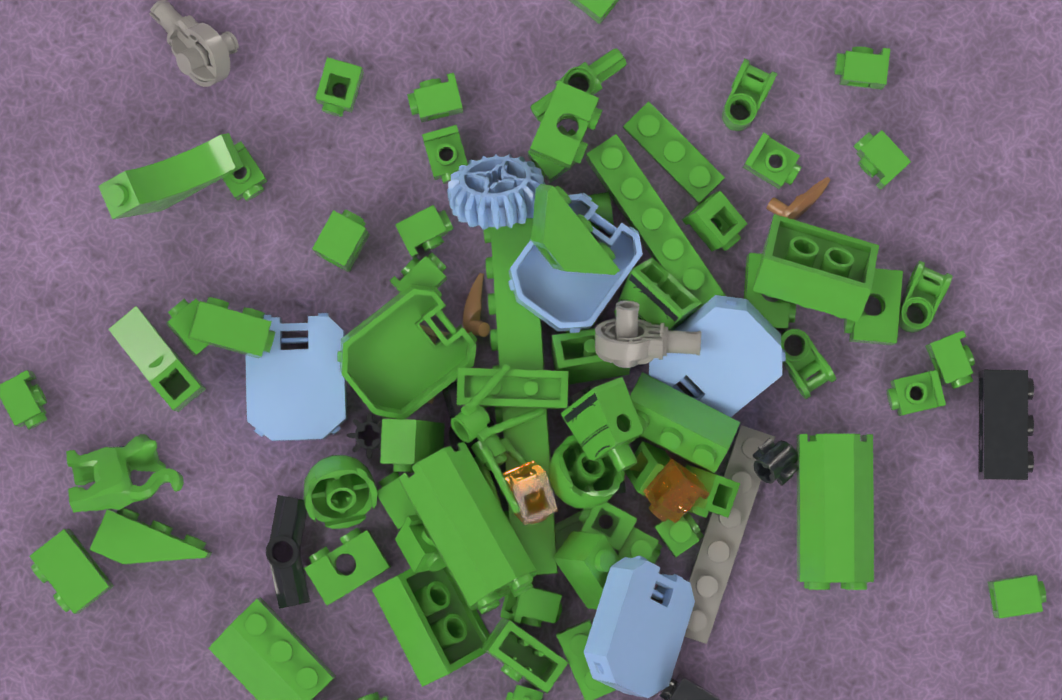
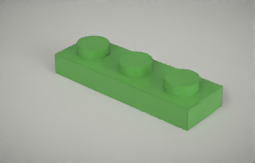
(673, 152)
(515, 388)

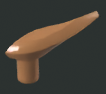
(801, 202)
(473, 309)

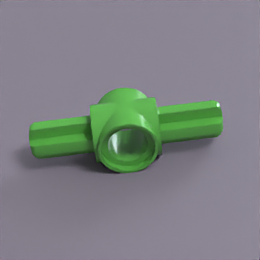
(593, 74)

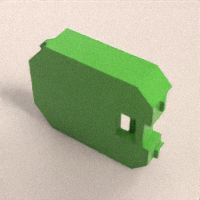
(396, 362)

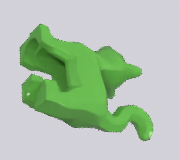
(111, 472)

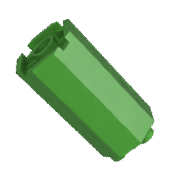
(835, 511)
(468, 528)

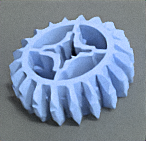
(494, 191)

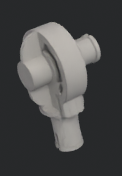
(191, 57)
(635, 341)

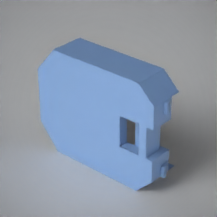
(573, 298)
(736, 356)
(298, 390)
(634, 637)

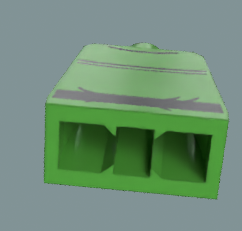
(658, 295)
(606, 423)

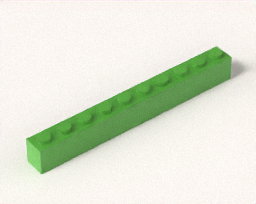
(521, 347)

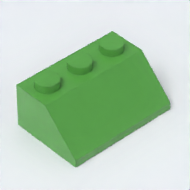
(816, 268)
(682, 423)
(431, 622)
(270, 656)

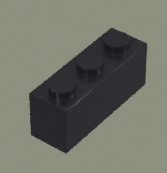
(1005, 425)

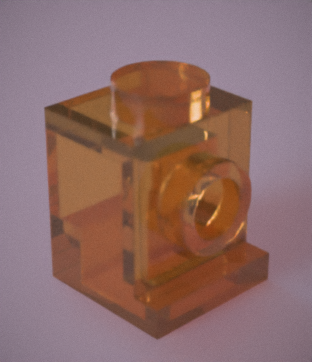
(533, 481)
(674, 492)

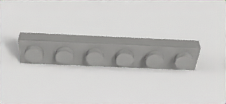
(724, 536)

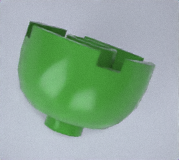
(581, 480)
(339, 491)

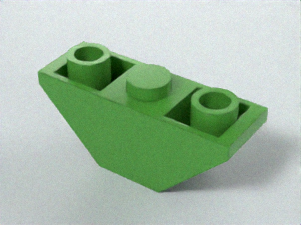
(567, 237)

